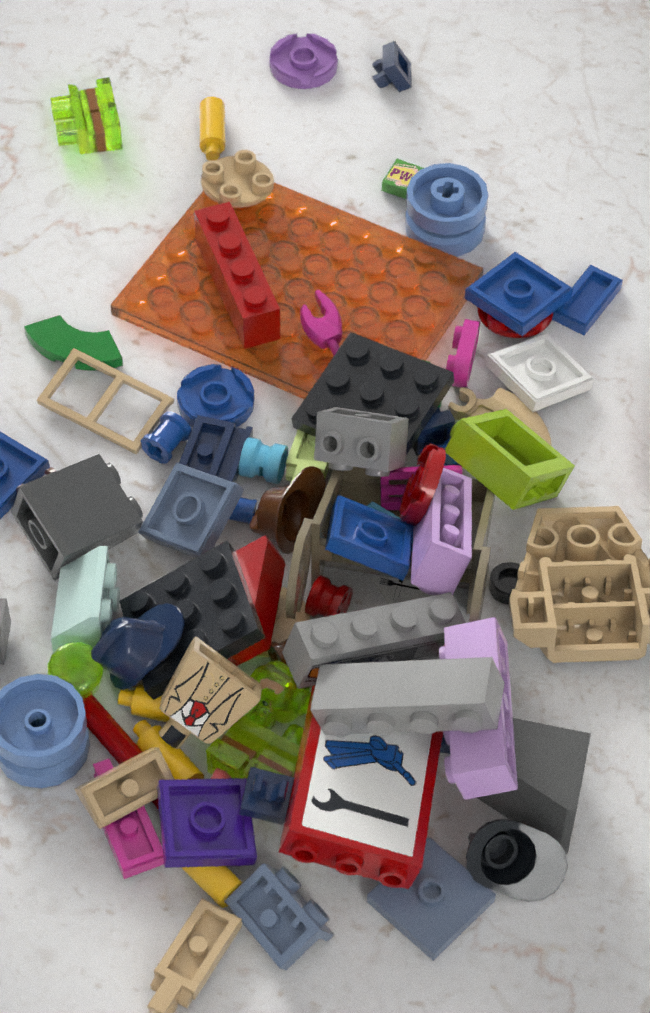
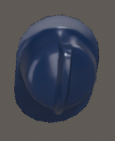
(136, 646)

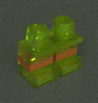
(94, 118)
(254, 745)

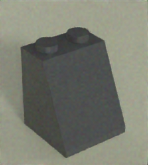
(76, 512)
(548, 779)

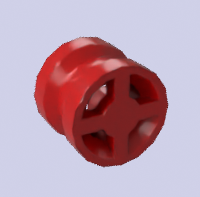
(327, 598)

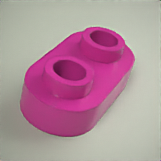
(465, 341)

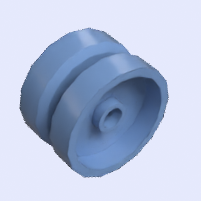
(447, 208)
(42, 731)

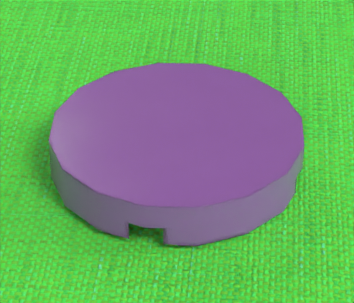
(303, 61)

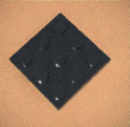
(376, 381)
(213, 606)

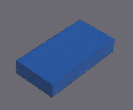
(589, 300)

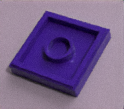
(204, 823)

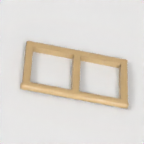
(91, 421)

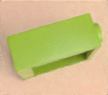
(508, 458)

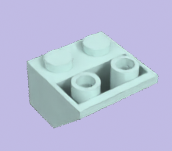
(85, 599)

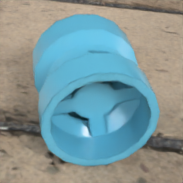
(263, 460)

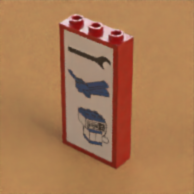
(362, 802)

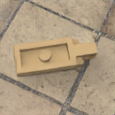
(192, 957)

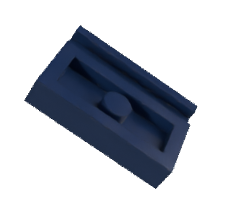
(215, 447)

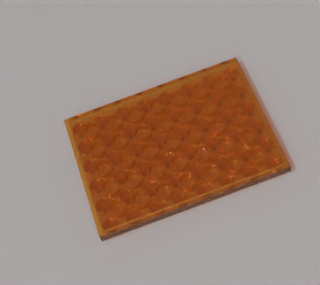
(375, 277)

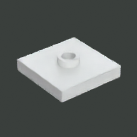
(539, 372)

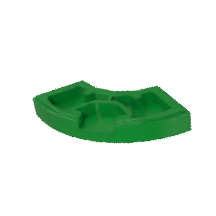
(56, 339)

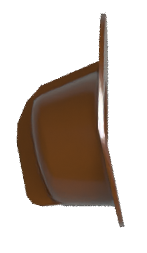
(286, 507)

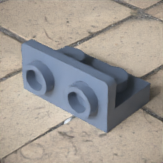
(279, 914)

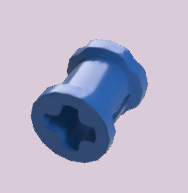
(166, 437)

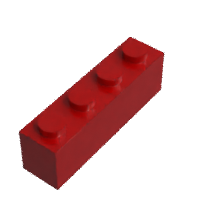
(237, 275)

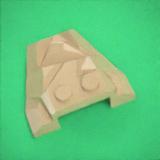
(583, 587)

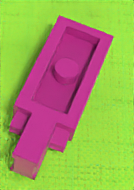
(132, 837)

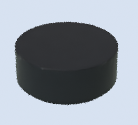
(503, 580)

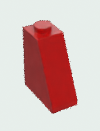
(264, 576)

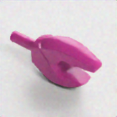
(323, 331)

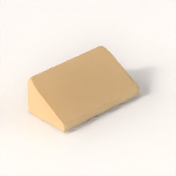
(124, 787)

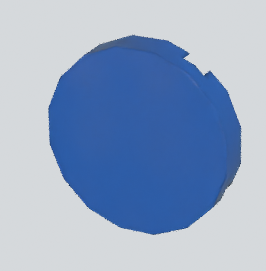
(216, 395)

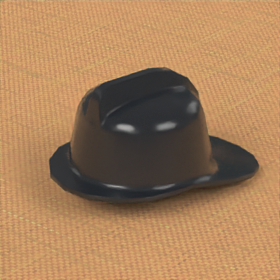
(516, 860)

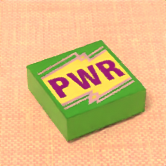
(398, 178)

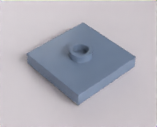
(191, 510)
(437, 905)

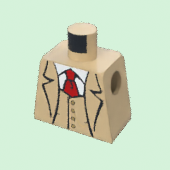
(205, 696)

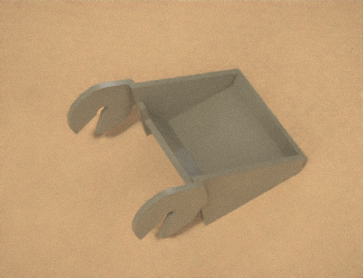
(364, 489)

